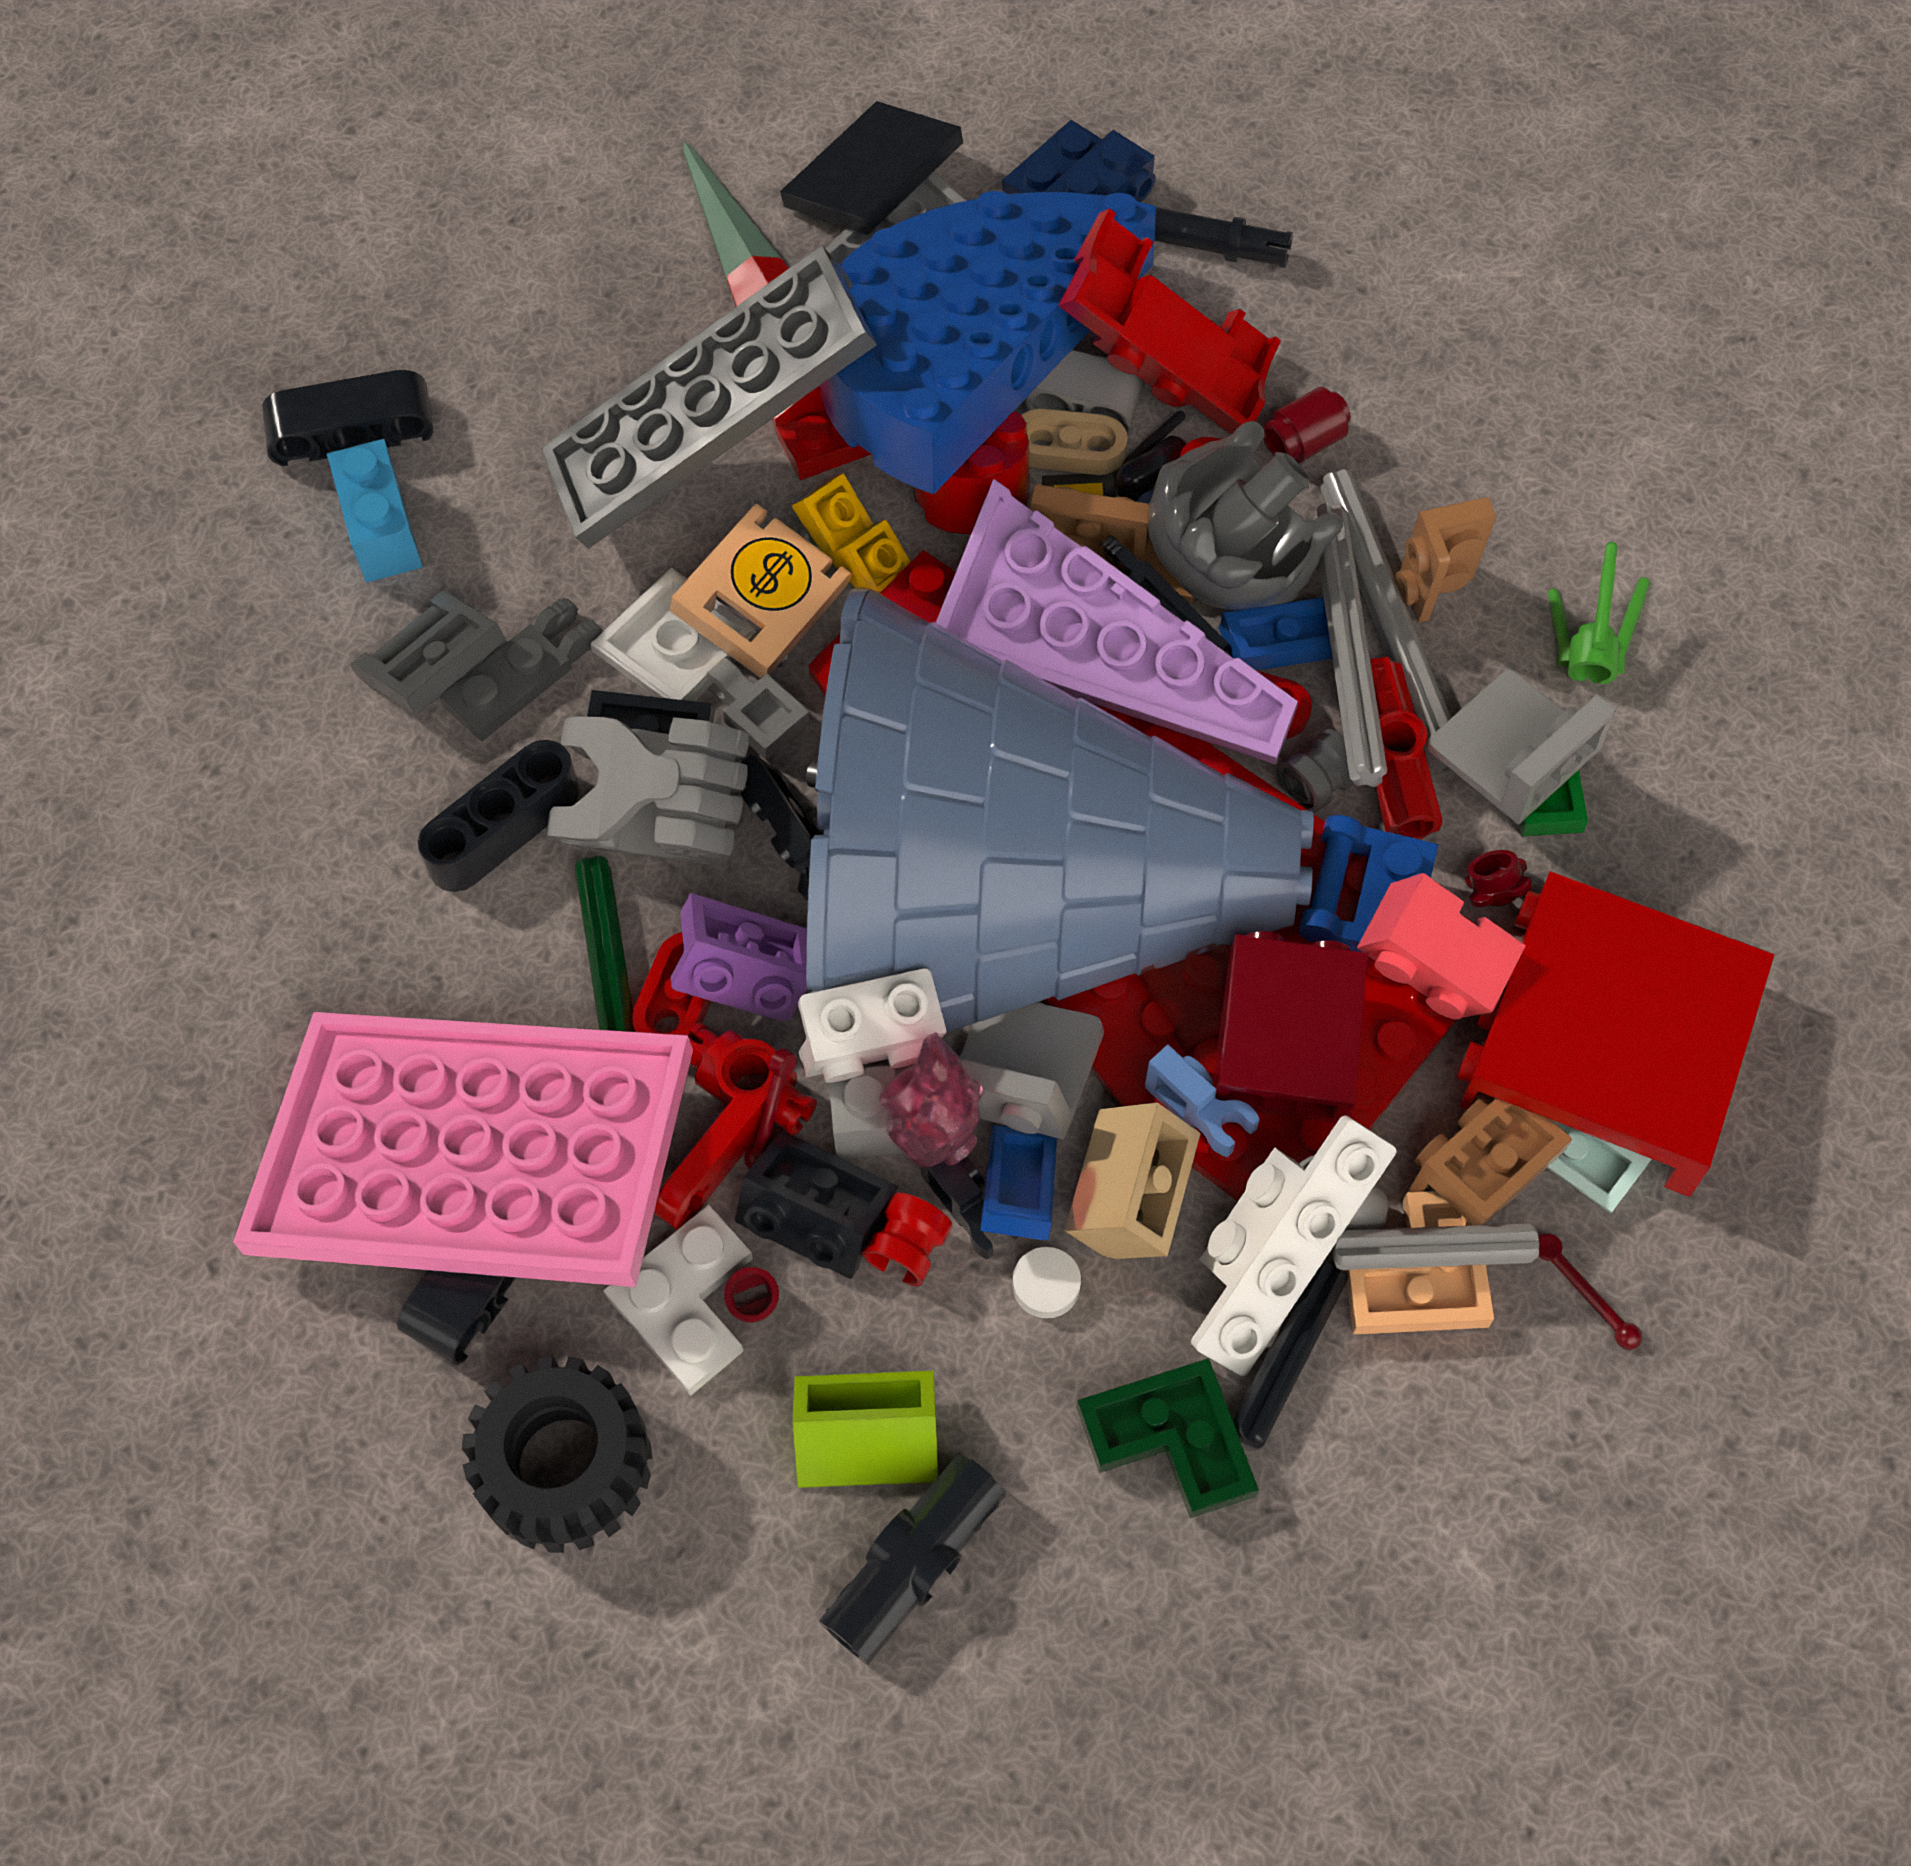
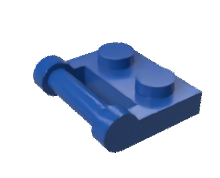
(1389, 860)

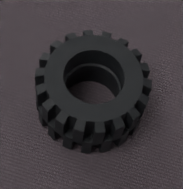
(592, 1499)

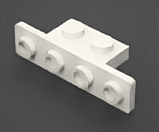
(1282, 1237)

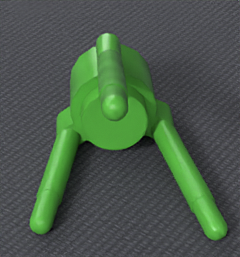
(1595, 648)

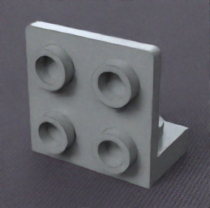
(1519, 743)

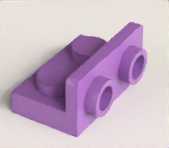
(741, 958)

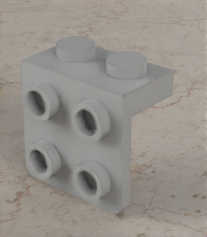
(1032, 1066)

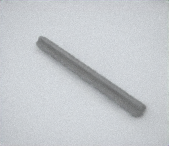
(1388, 606)
(1351, 657)

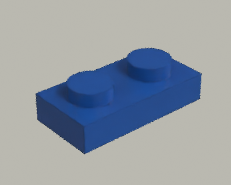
(1278, 634)

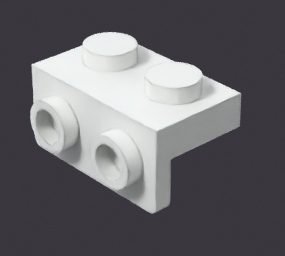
(868, 1024)

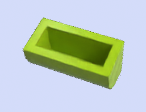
(865, 1429)

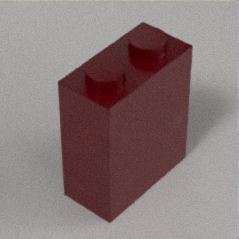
(1291, 1026)

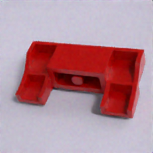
(1161, 335)

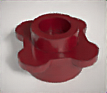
(1497, 878)

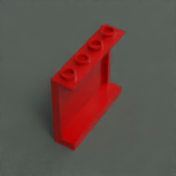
(1621, 1025)

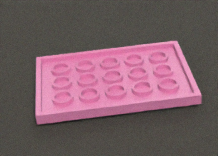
(469, 1148)

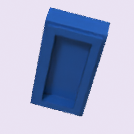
(1019, 1184)

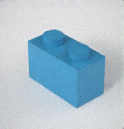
(374, 510)

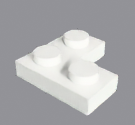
(670, 1294)

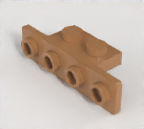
(1093, 517)

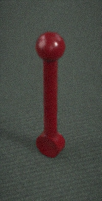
(782, 1065)
(1626, 1334)

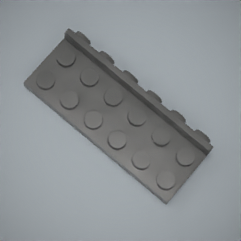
(707, 396)

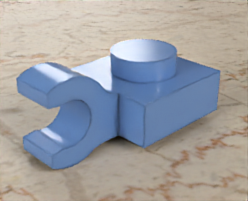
(1190, 1095)

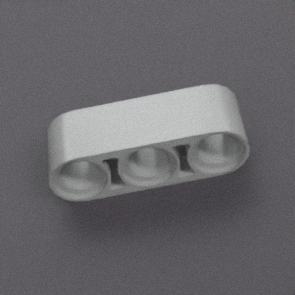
(1087, 386)

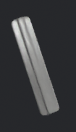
(1436, 1246)

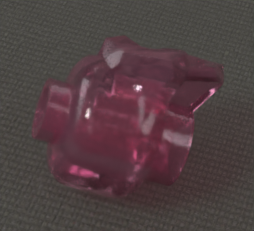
(933, 1106)

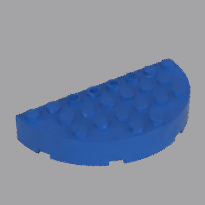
(963, 323)

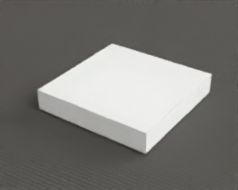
(660, 648)

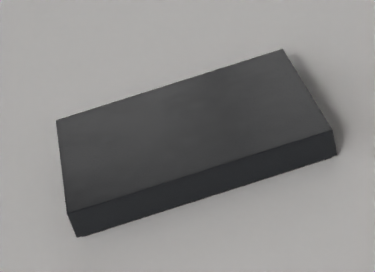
(872, 167)

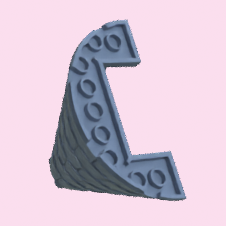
(1018, 830)

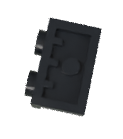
(813, 1203)

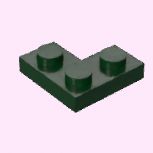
(1176, 1415)

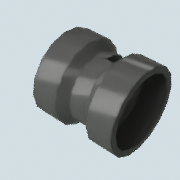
(1317, 772)

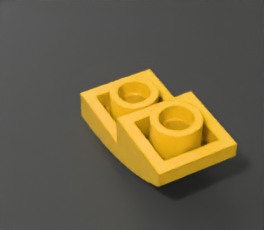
(849, 536)

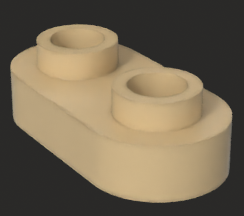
(1071, 438)

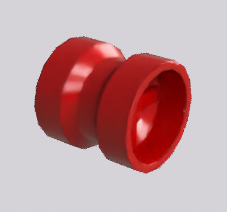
(908, 1237)

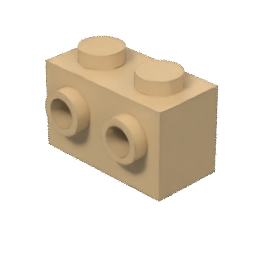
(1133, 1181)

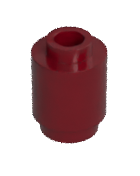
(1308, 424)

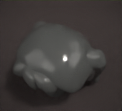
(1228, 525)

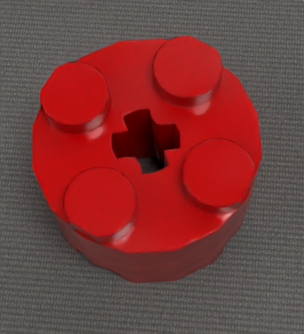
(961, 498)

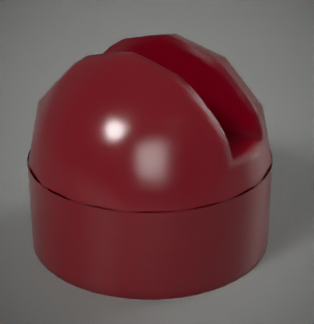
(745, 1280)

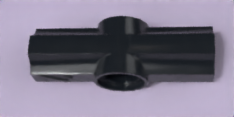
(912, 1557)

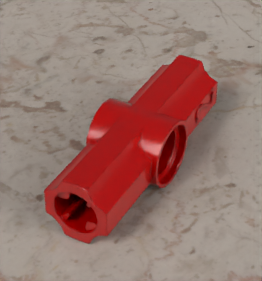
(1407, 789)

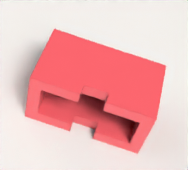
(1437, 950)

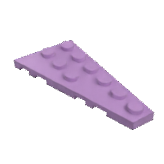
(1102, 636)

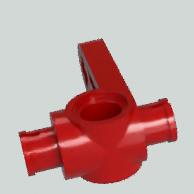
(719, 1068)

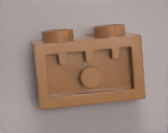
(1443, 552)
(1489, 1158)

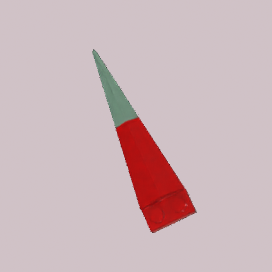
(748, 266)

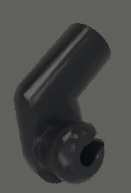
(1143, 470)

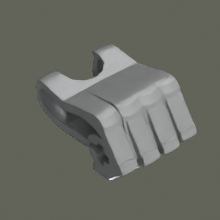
(656, 789)

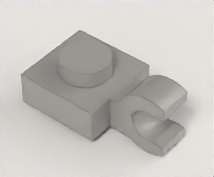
(759, 708)

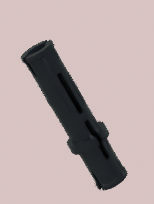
(1223, 237)

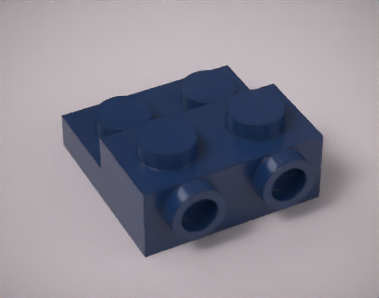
(1085, 164)

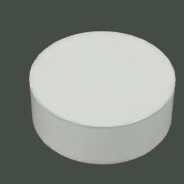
(1046, 1282)

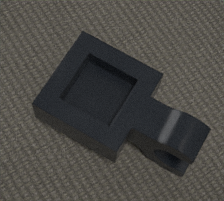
(960, 1193)

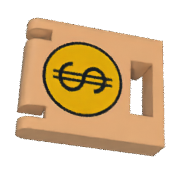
(770, 580)

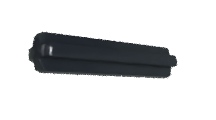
(1288, 1355)

